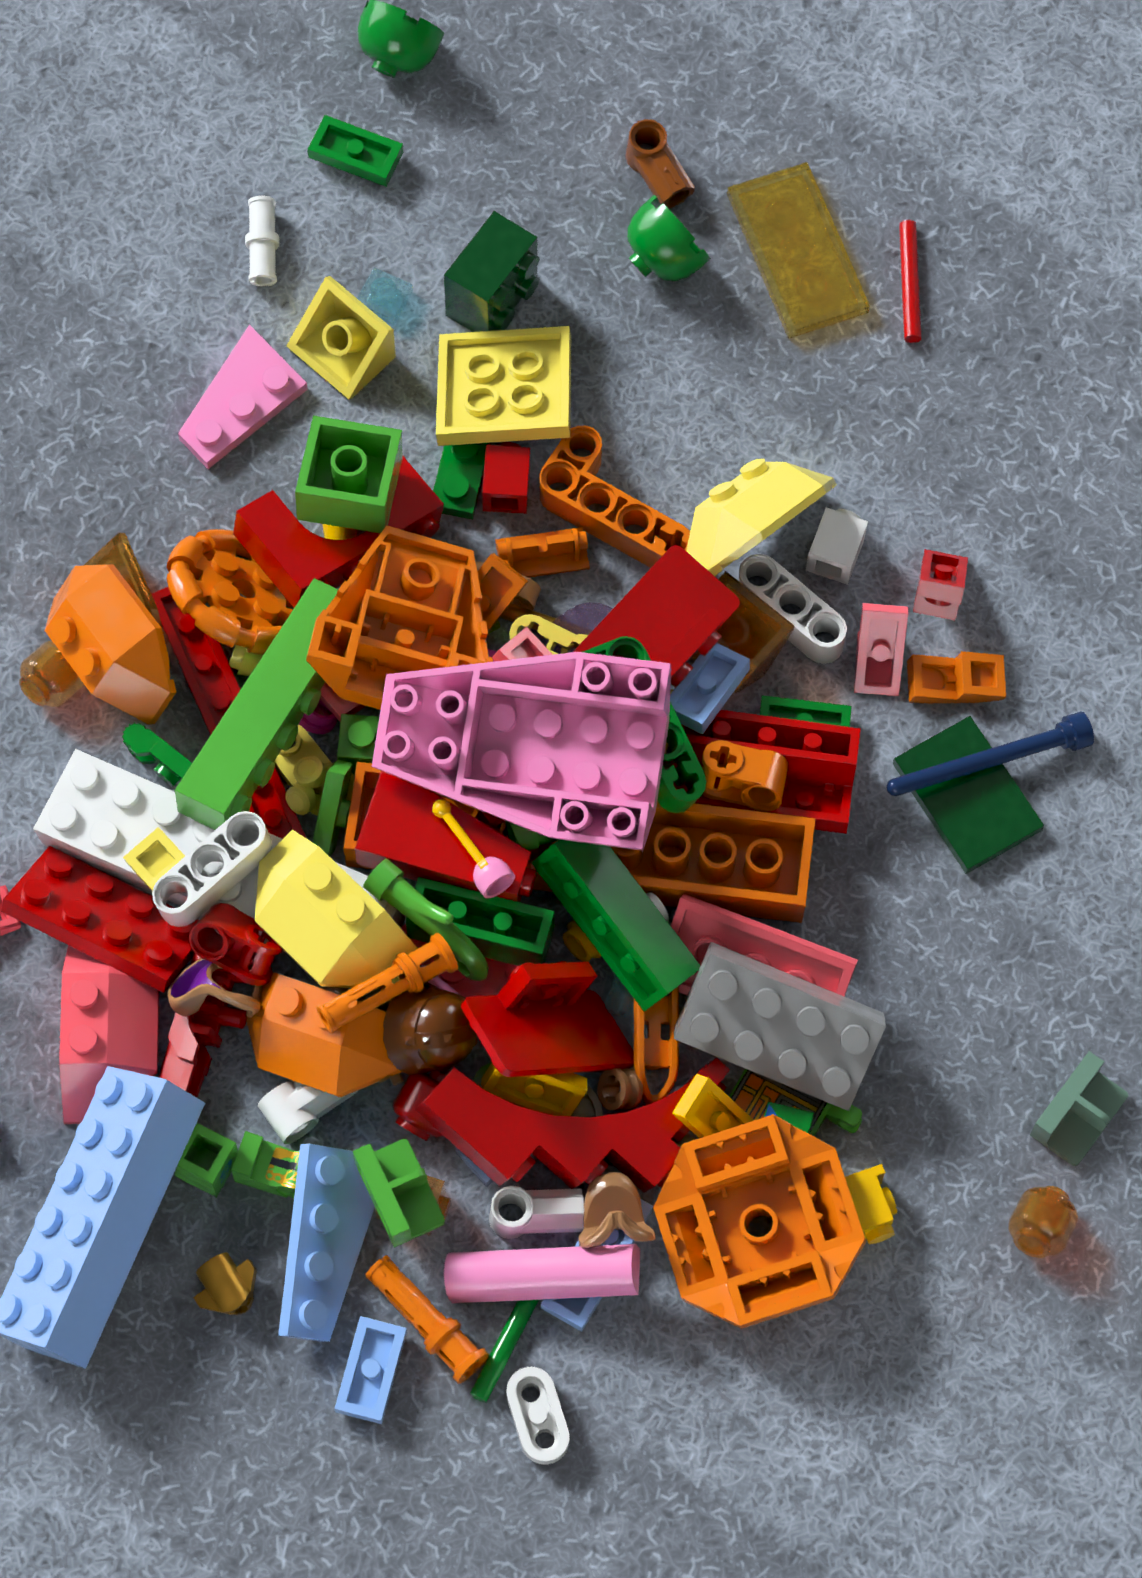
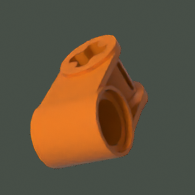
(747, 775)

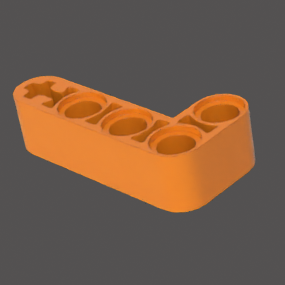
(621, 509)

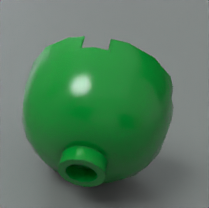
(396, 39)
(663, 243)

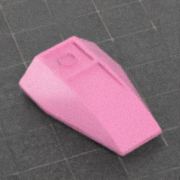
(536, 741)

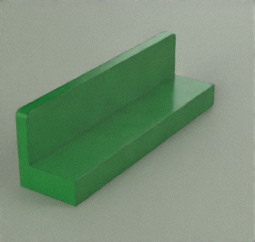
(617, 918)

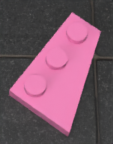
(240, 399)

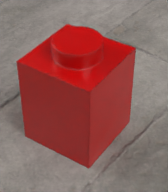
(506, 478)

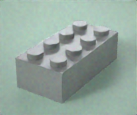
(779, 1026)

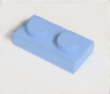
(708, 687)
(370, 1370)

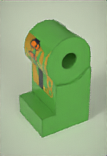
(266, 1166)

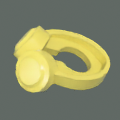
(309, 774)

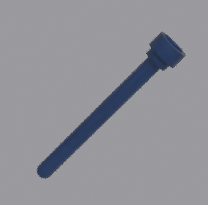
(1072, 733)

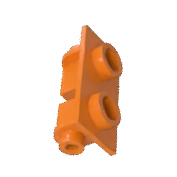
(545, 552)

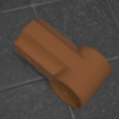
(659, 165)

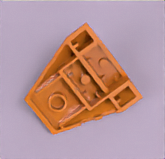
(400, 612)

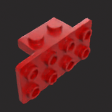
(670, 612)
(548, 1023)

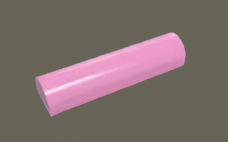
(542, 1273)

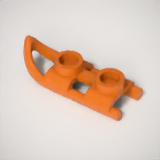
(653, 1051)

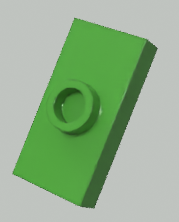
(333, 806)

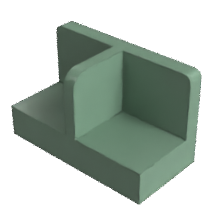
(1079, 1111)

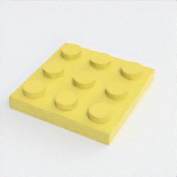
(504, 386)

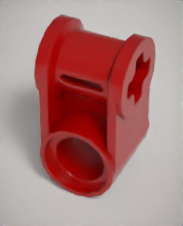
(237, 946)

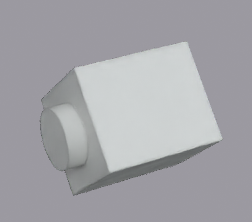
(837, 545)

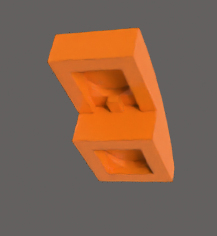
(961, 679)

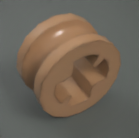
(609, 1087)

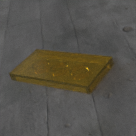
(798, 250)

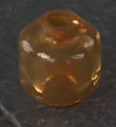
(48, 677)
(1043, 1221)

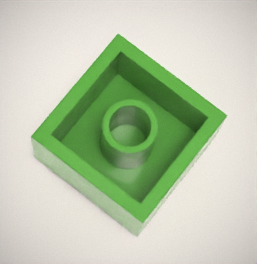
(349, 474)

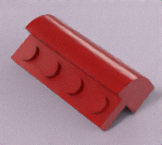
(818, 759)

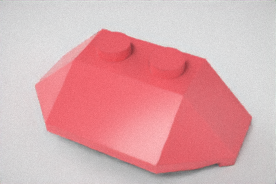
(102, 1024)

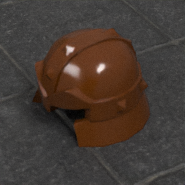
(427, 1031)

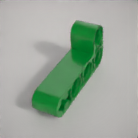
(681, 752)

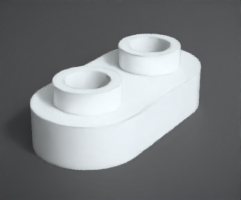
(537, 1416)

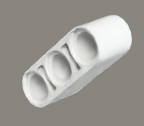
(815, 613)
(219, 847)

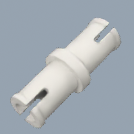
(262, 241)

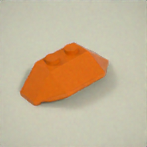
(112, 641)
(297, 1046)

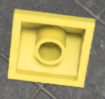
(342, 339)

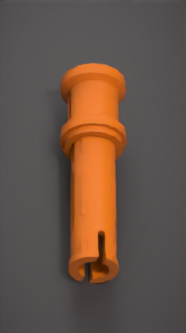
(405, 967)
(440, 1333)

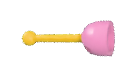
(490, 874)

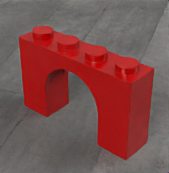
(297, 556)

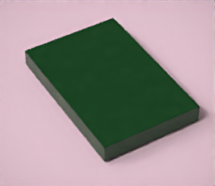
(976, 812)

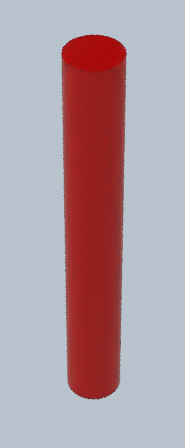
(910, 281)

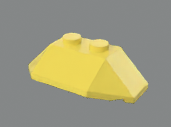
(751, 509)
(324, 916)

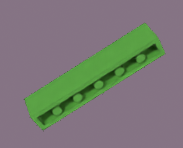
(258, 721)

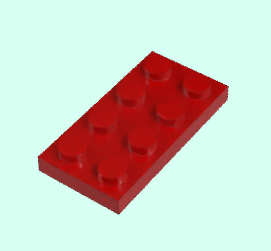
(100, 918)

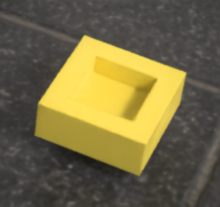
(153, 857)

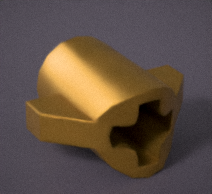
(226, 1285)

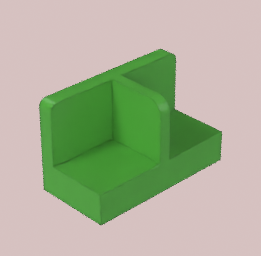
(399, 1191)

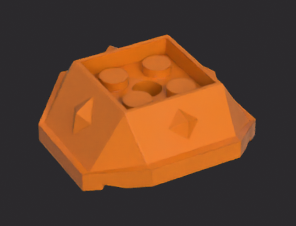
(747, 1174)

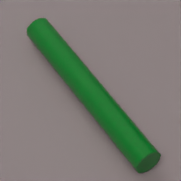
(503, 1349)

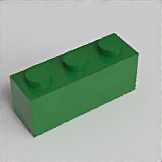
(496, 925)

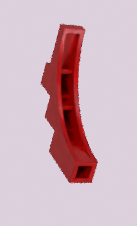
(504, 1135)

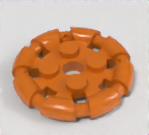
(208, 571)

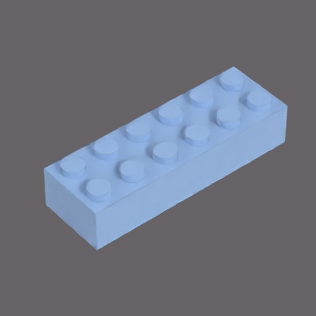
(97, 1215)

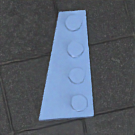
(324, 1241)

